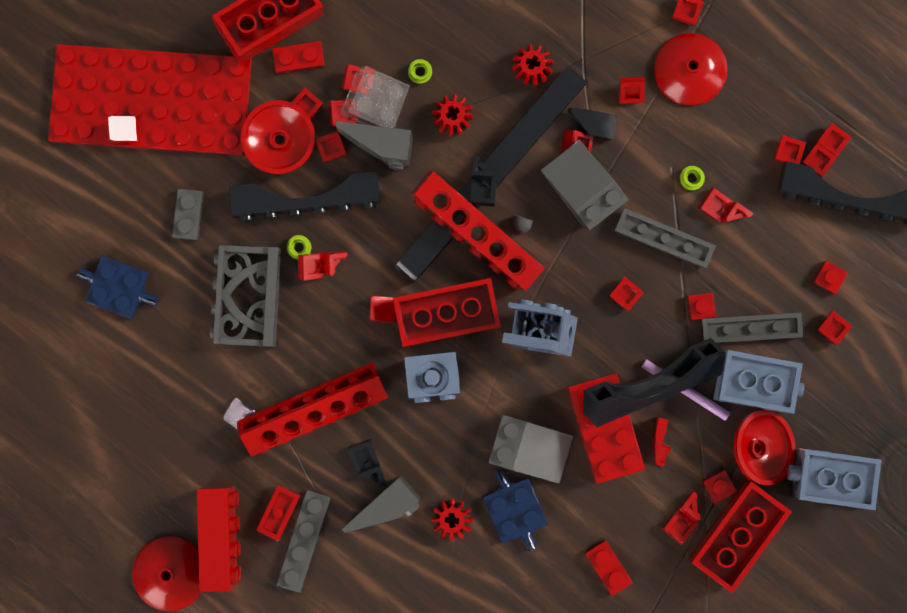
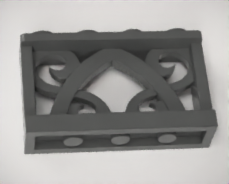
(271, 271)

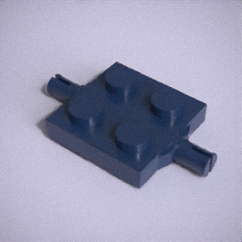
(117, 287)
(515, 510)

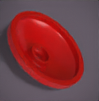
(680, 82)
(266, 125)
(764, 447)
(180, 560)

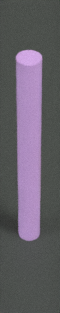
(692, 394)

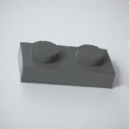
(188, 214)

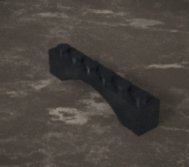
(804, 183)
(356, 190)
(614, 400)

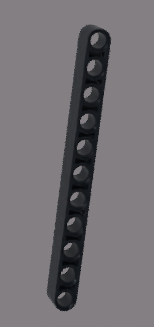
(501, 163)

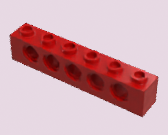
(527, 269)
(311, 409)

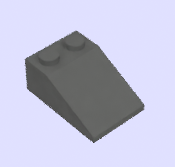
(386, 144)
(584, 185)
(530, 449)
(389, 505)

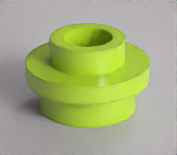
(420, 63)
(697, 172)
(296, 240)

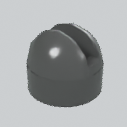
(521, 224)

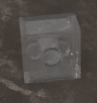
(375, 98)

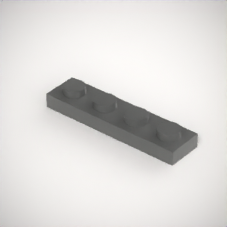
(665, 238)
(752, 327)
(303, 541)

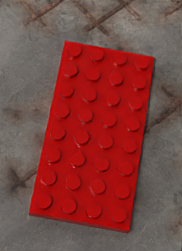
(176, 97)

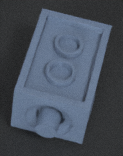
(545, 328)
(432, 377)
(759, 382)
(835, 478)

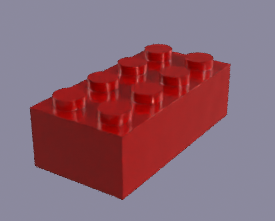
(258, 24)
(447, 313)
(610, 447)
(739, 535)
(217, 538)

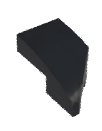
(594, 123)
(482, 184)
(366, 461)

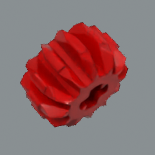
(528, 57)
(443, 113)
(445, 525)

